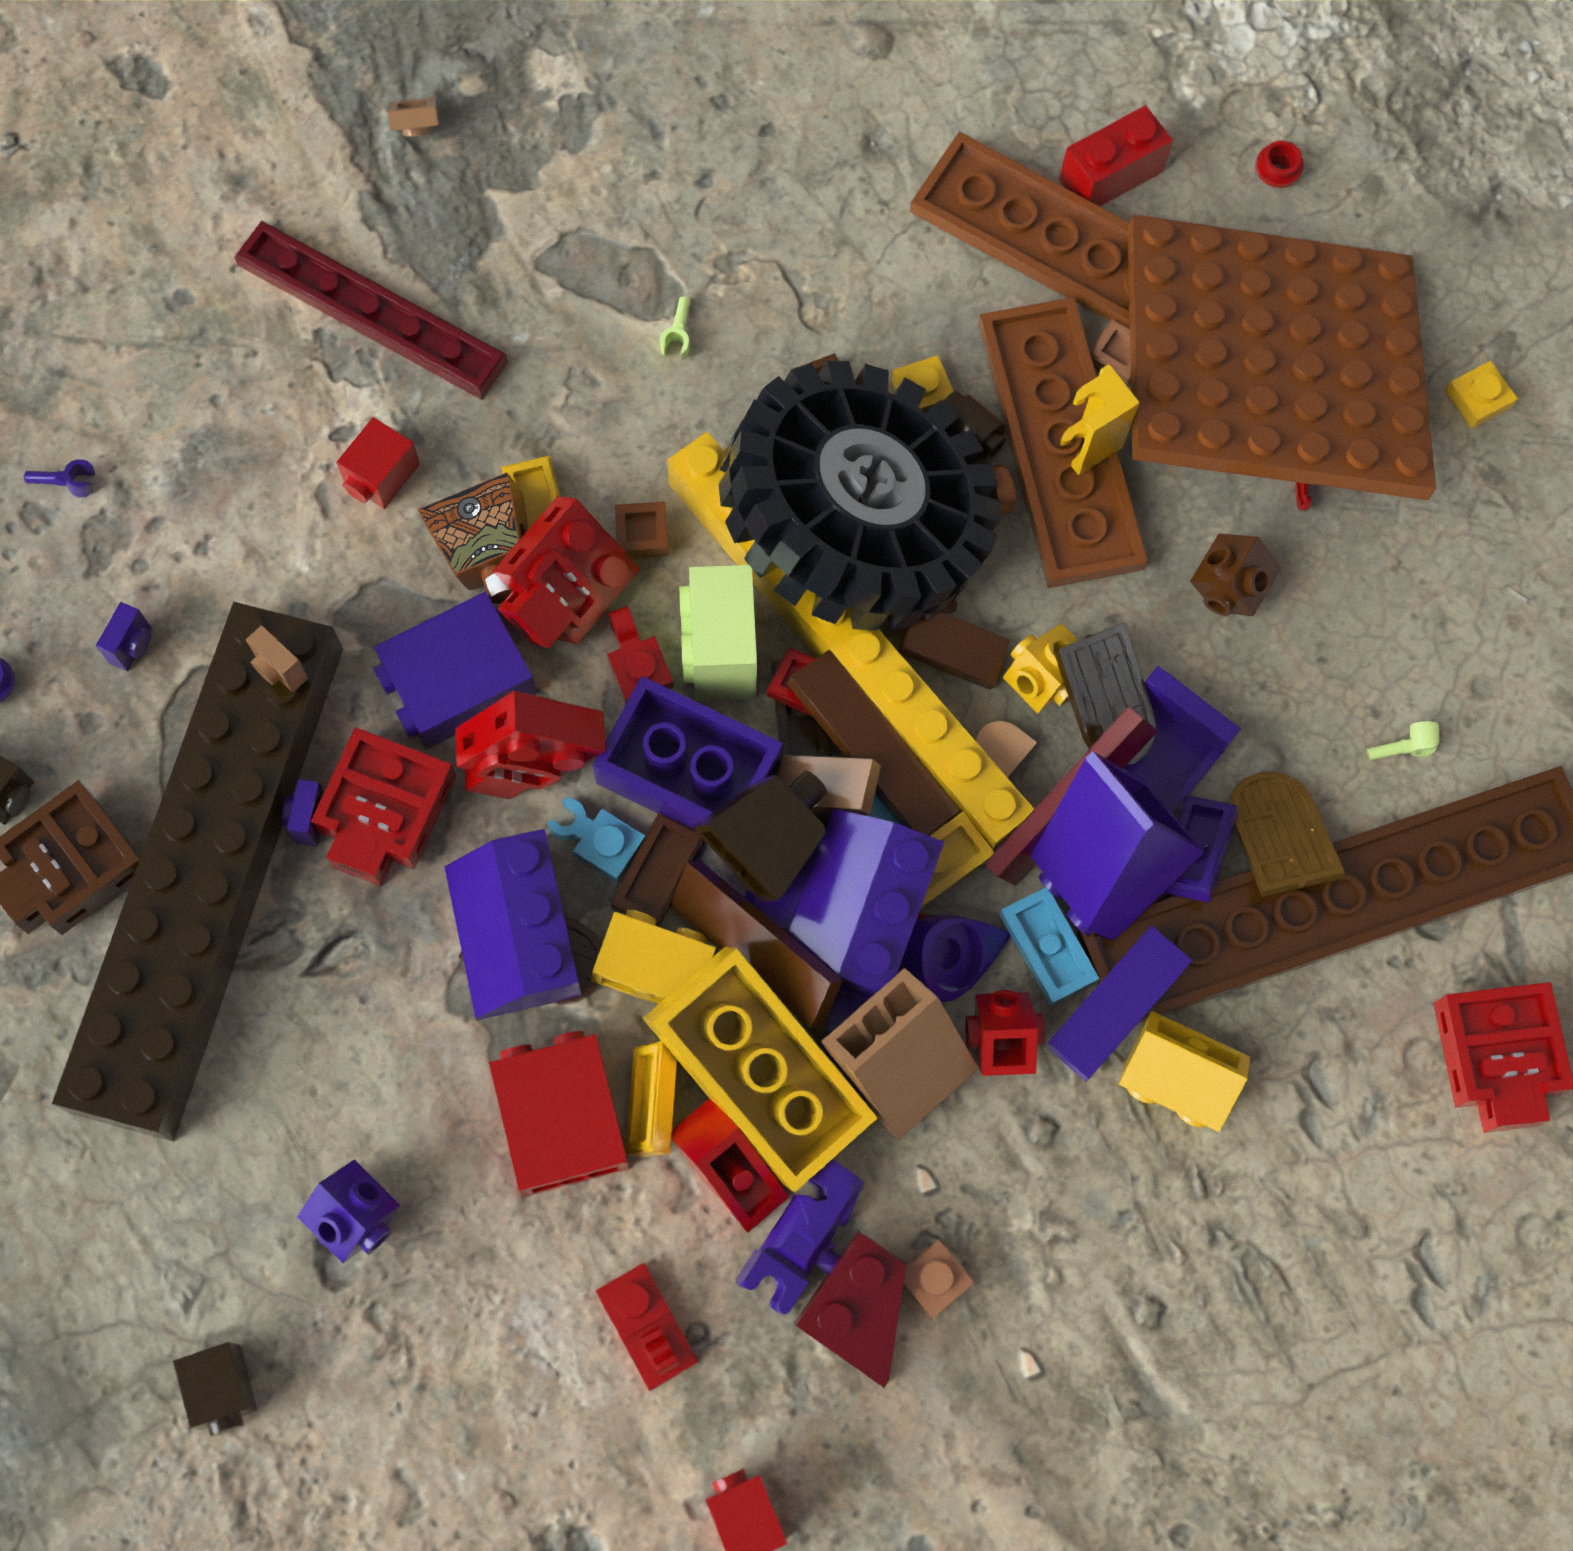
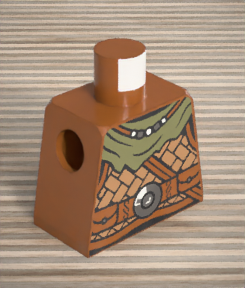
(478, 531)

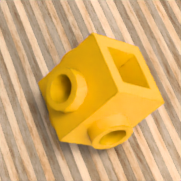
(1036, 671)

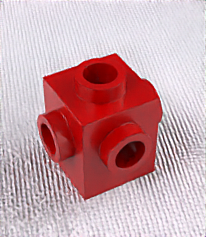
(1005, 1033)

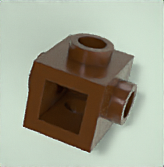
(1235, 575)

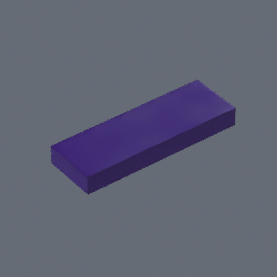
(1118, 1003)

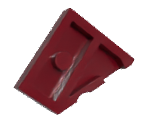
(859, 1307)

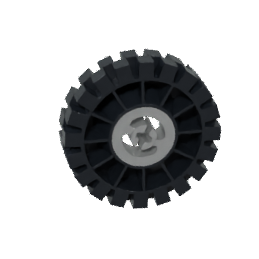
(798, 485)

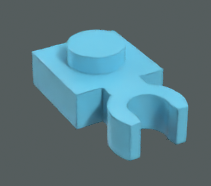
(603, 843)

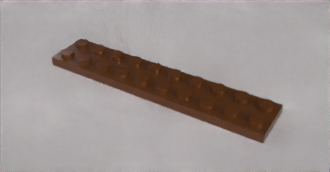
(1390, 885)

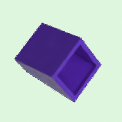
(1111, 848)

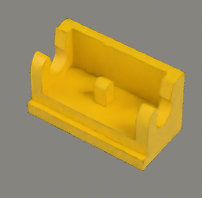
(1104, 421)

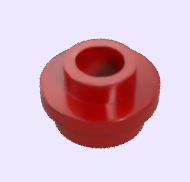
(1283, 154)

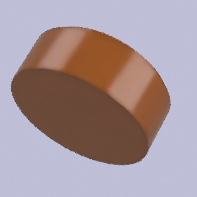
(1005, 490)

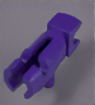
(803, 1237)

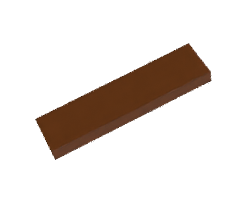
(865, 733)
(734, 922)

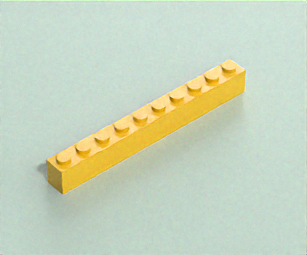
(872, 661)

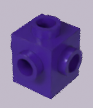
(349, 1212)

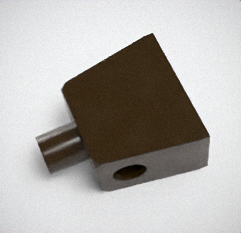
(767, 832)

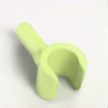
(678, 329)
(1422, 742)

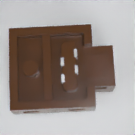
(63, 862)

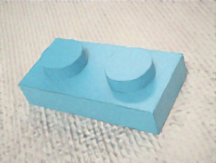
(1048, 946)

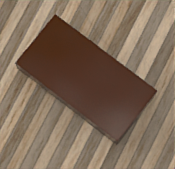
(956, 648)
(657, 868)

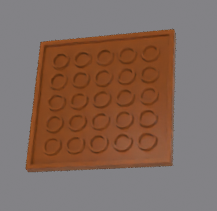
(1277, 358)

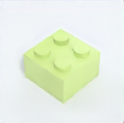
(719, 632)

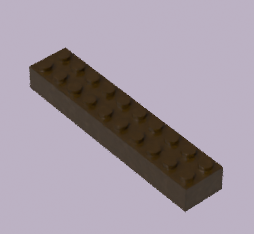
(197, 881)

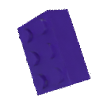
(681, 755)

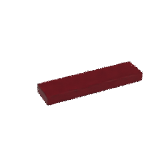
(1118, 744)

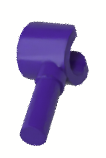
(65, 478)

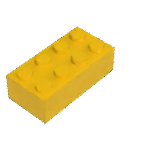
(760, 1067)

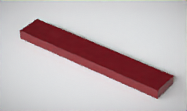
(371, 309)

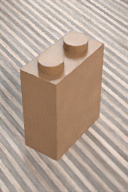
(901, 1053)

